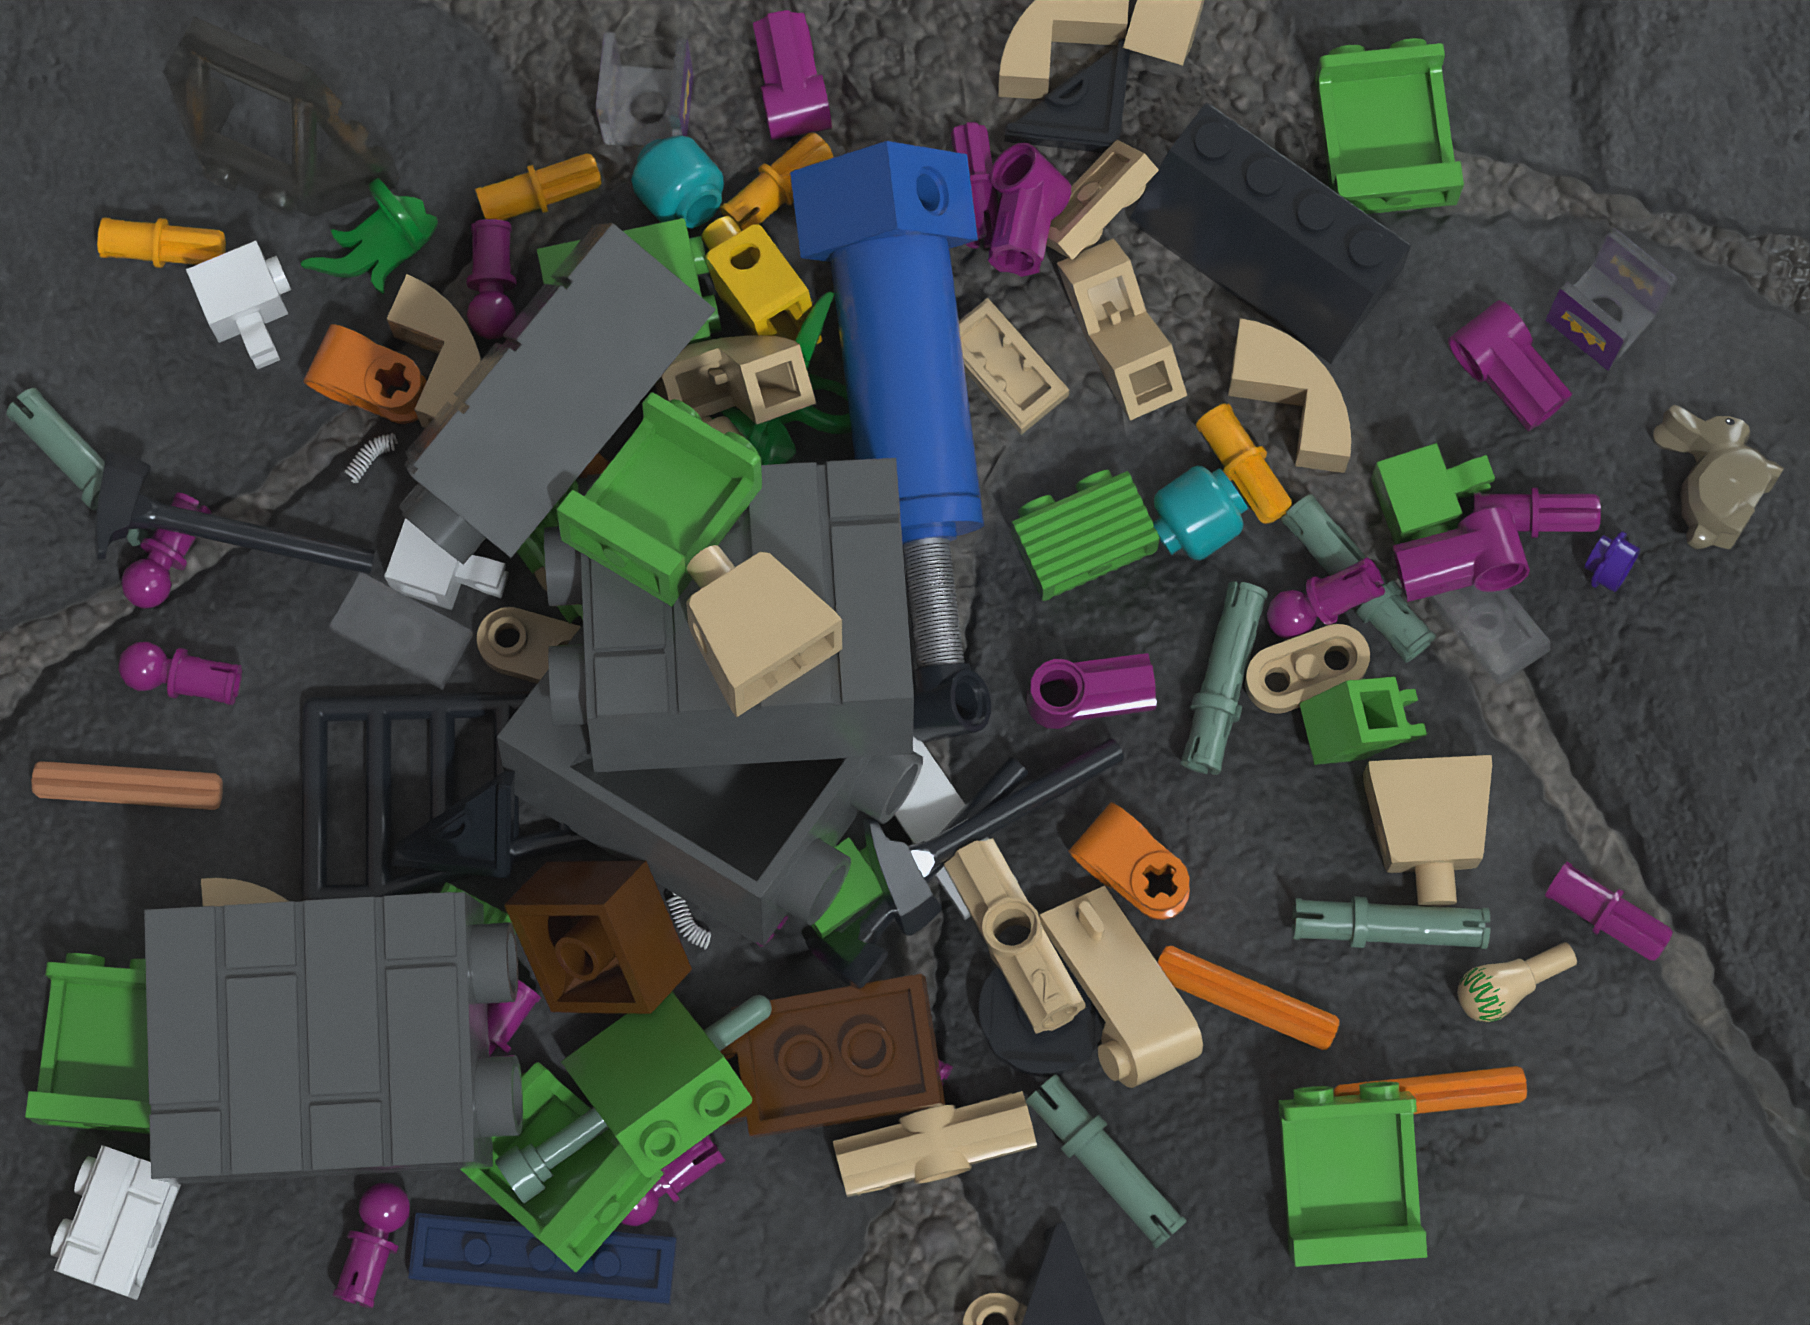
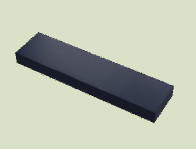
(514, 1259)

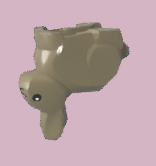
(1724, 480)

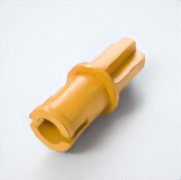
(774, 183)
(539, 188)
(158, 242)
(1244, 463)

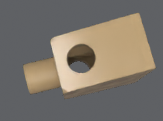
(757, 625)
(1430, 818)

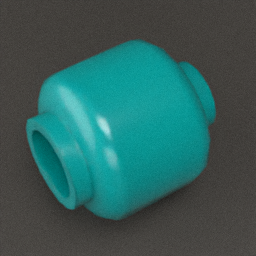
(678, 181)
(1198, 512)

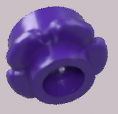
(1611, 561)

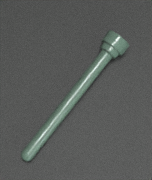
(531, 1166)

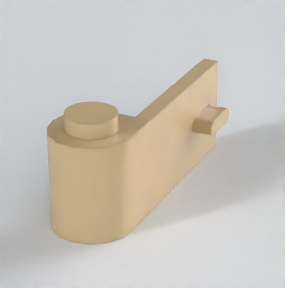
(1144, 1015)

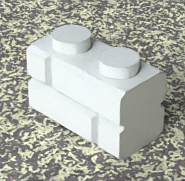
(115, 1223)

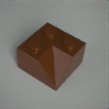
(598, 937)

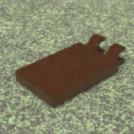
(839, 1057)

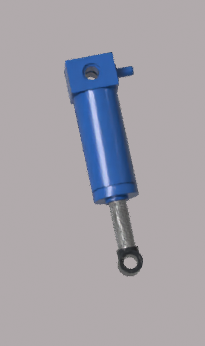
(888, 232)

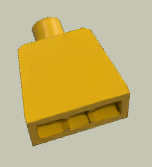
(755, 280)

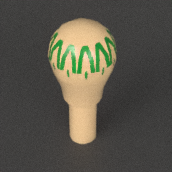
(1495, 989)

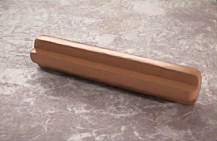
(127, 785)

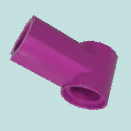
(792, 90)
(1030, 198)
(1500, 351)
(1478, 553)
(1098, 689)

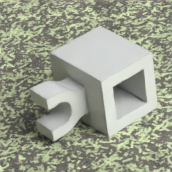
(240, 296)
(432, 575)

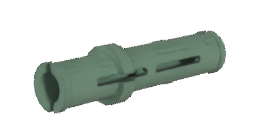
(65, 449)
(1335, 553)
(1218, 700)
(1388, 923)
(1105, 1160)

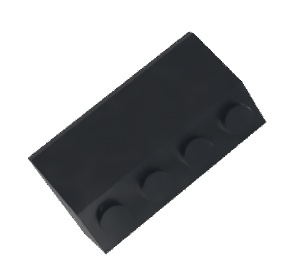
(1269, 233)

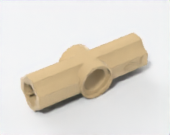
(1030, 967)
(934, 1144)

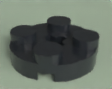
(1019, 1046)

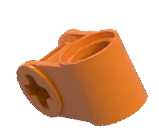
(360, 372)
(1125, 855)

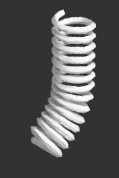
(381, 446)
(696, 935)

